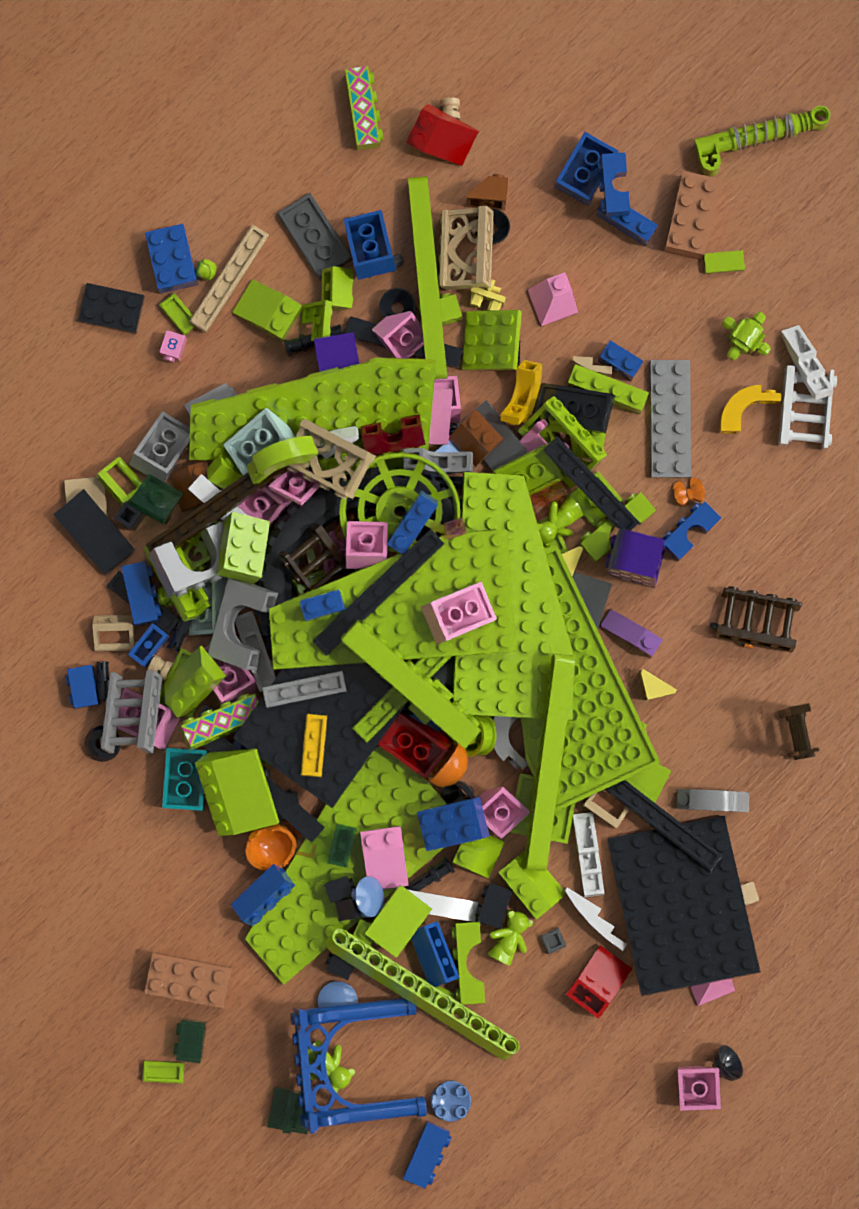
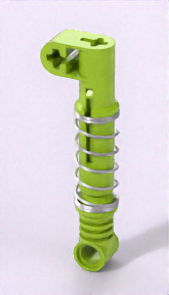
(737, 138)

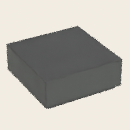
(553, 940)

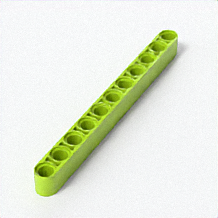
(427, 274)
(549, 762)
(432, 994)

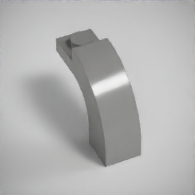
(448, 461)
(502, 746)
(713, 800)

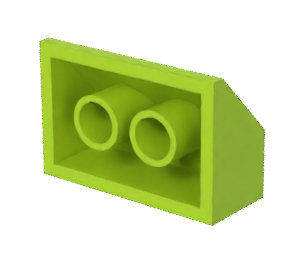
(192, 683)
(534, 888)

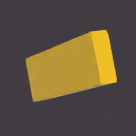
(313, 745)

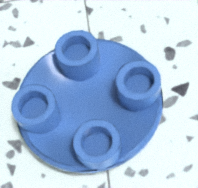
(368, 896)
(337, 994)
(451, 1101)

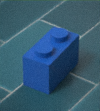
(620, 360)
(322, 605)
(149, 645)
(83, 687)

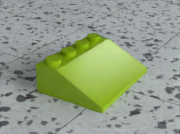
(236, 791)

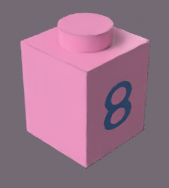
(173, 346)

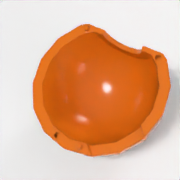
(450, 767)
(270, 846)

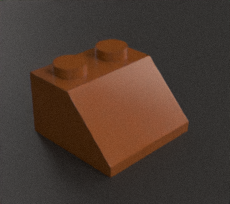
(489, 193)
(476, 436)
(184, 479)

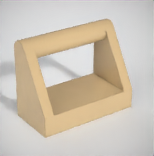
(113, 623)
(597, 810)

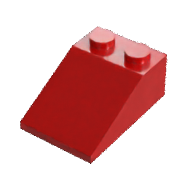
(442, 135)
(415, 744)

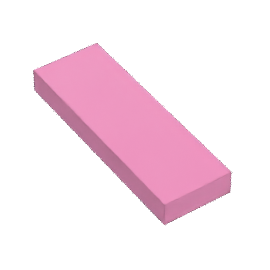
(440, 416)

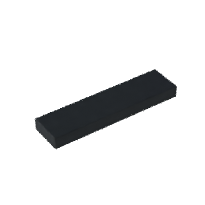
(167, 620)

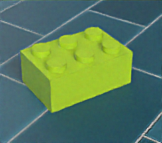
(243, 547)

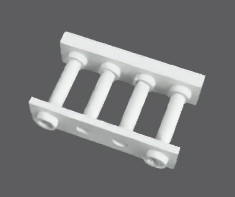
(787, 416)

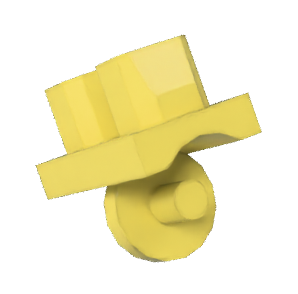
(496, 300)

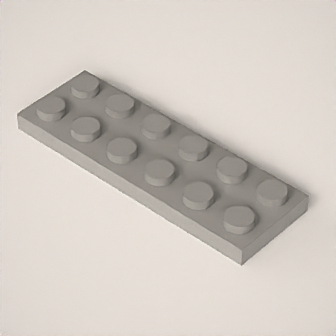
(670, 418)

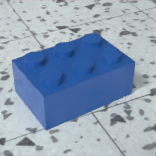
(580, 173)
(369, 244)
(171, 258)
(453, 823)

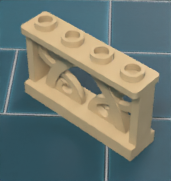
(448, 243)
(353, 452)

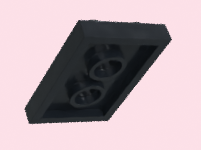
(111, 308)

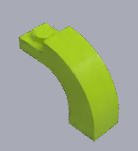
(281, 454)

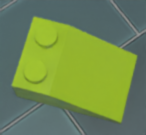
(268, 310)

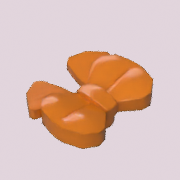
(695, 492)

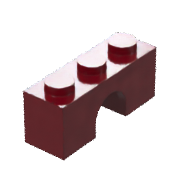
(409, 436)

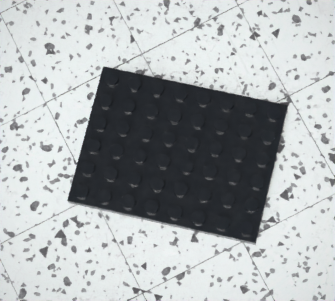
(280, 729)
(678, 916)

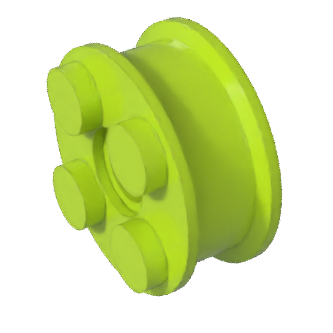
(485, 740)

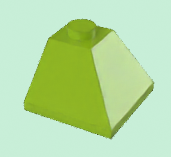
(479, 855)

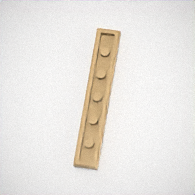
(229, 278)

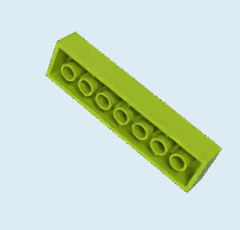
(410, 683)

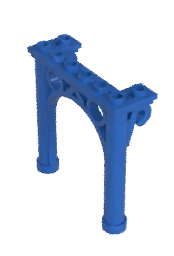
(353, 1113)

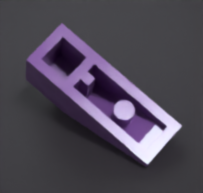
(631, 633)

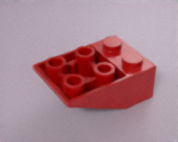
(598, 982)

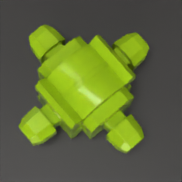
(746, 336)

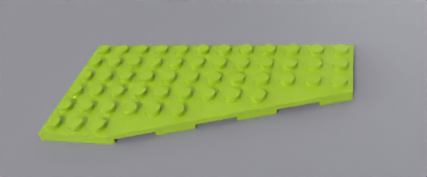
(330, 398)
(400, 619)
(515, 680)
(605, 734)
(378, 797)

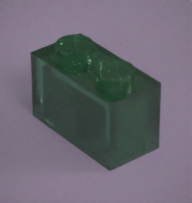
(341, 845)
(191, 1040)

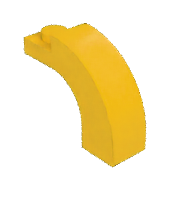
(525, 393)
(731, 415)

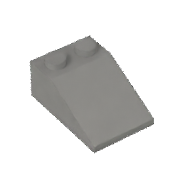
(161, 447)

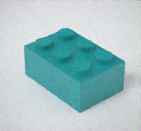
(182, 780)

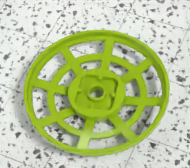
(400, 495)

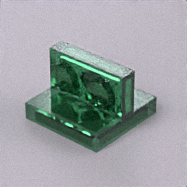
(156, 499)
(286, 1111)

